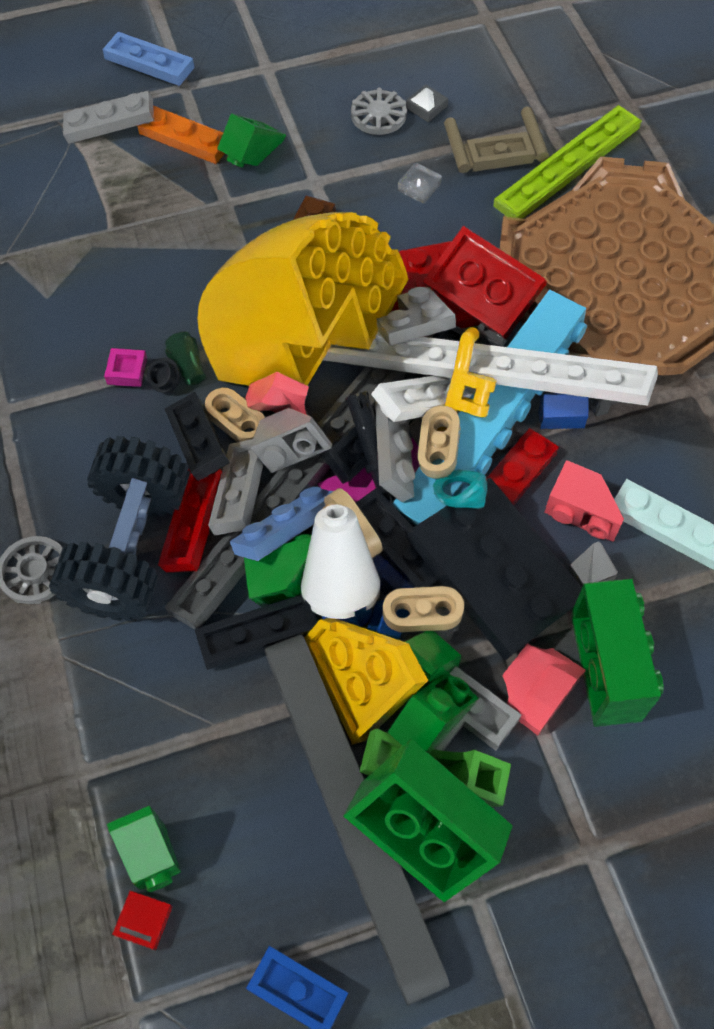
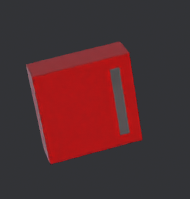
(142, 920)

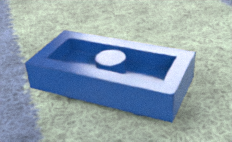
(297, 990)

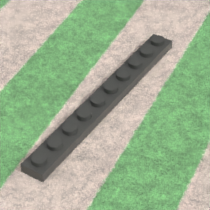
(222, 568)

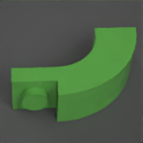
(477, 770)

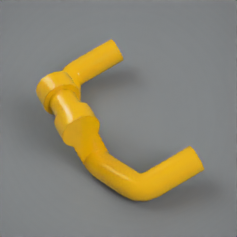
(462, 377)

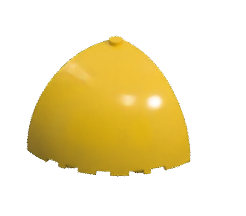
(297, 295)

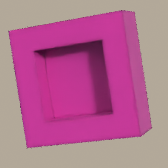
(125, 367)

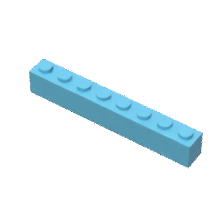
(548, 329)

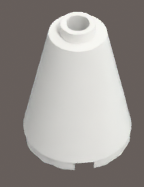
(339, 566)

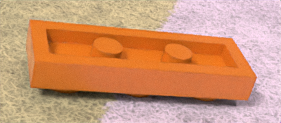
(183, 135)

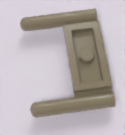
(498, 150)

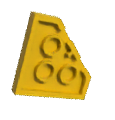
(363, 674)

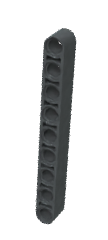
(338, 778)

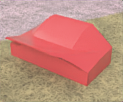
(276, 394)
(539, 684)

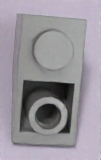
(288, 439)

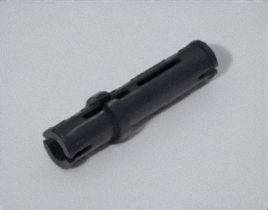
(366, 428)

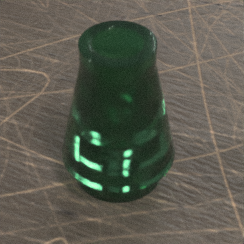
(185, 352)

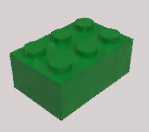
(615, 652)
(429, 821)

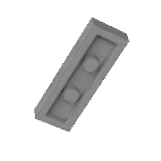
(108, 117)
(394, 456)
(236, 490)

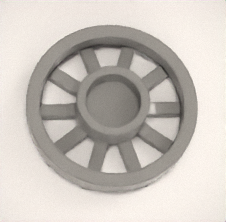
(378, 111)
(31, 569)

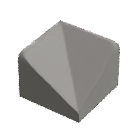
(593, 566)

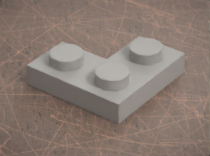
(419, 316)
(488, 718)

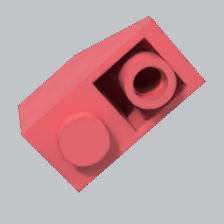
(584, 501)

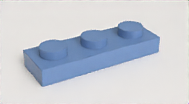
(148, 58)
(280, 527)

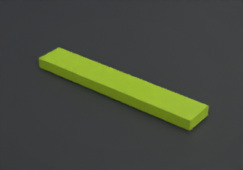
(567, 163)

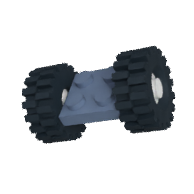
(140, 483)

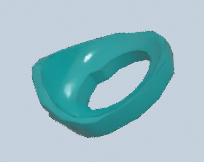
(471, 497)

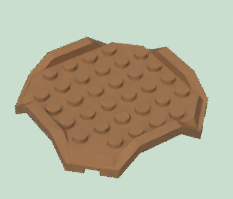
(631, 258)

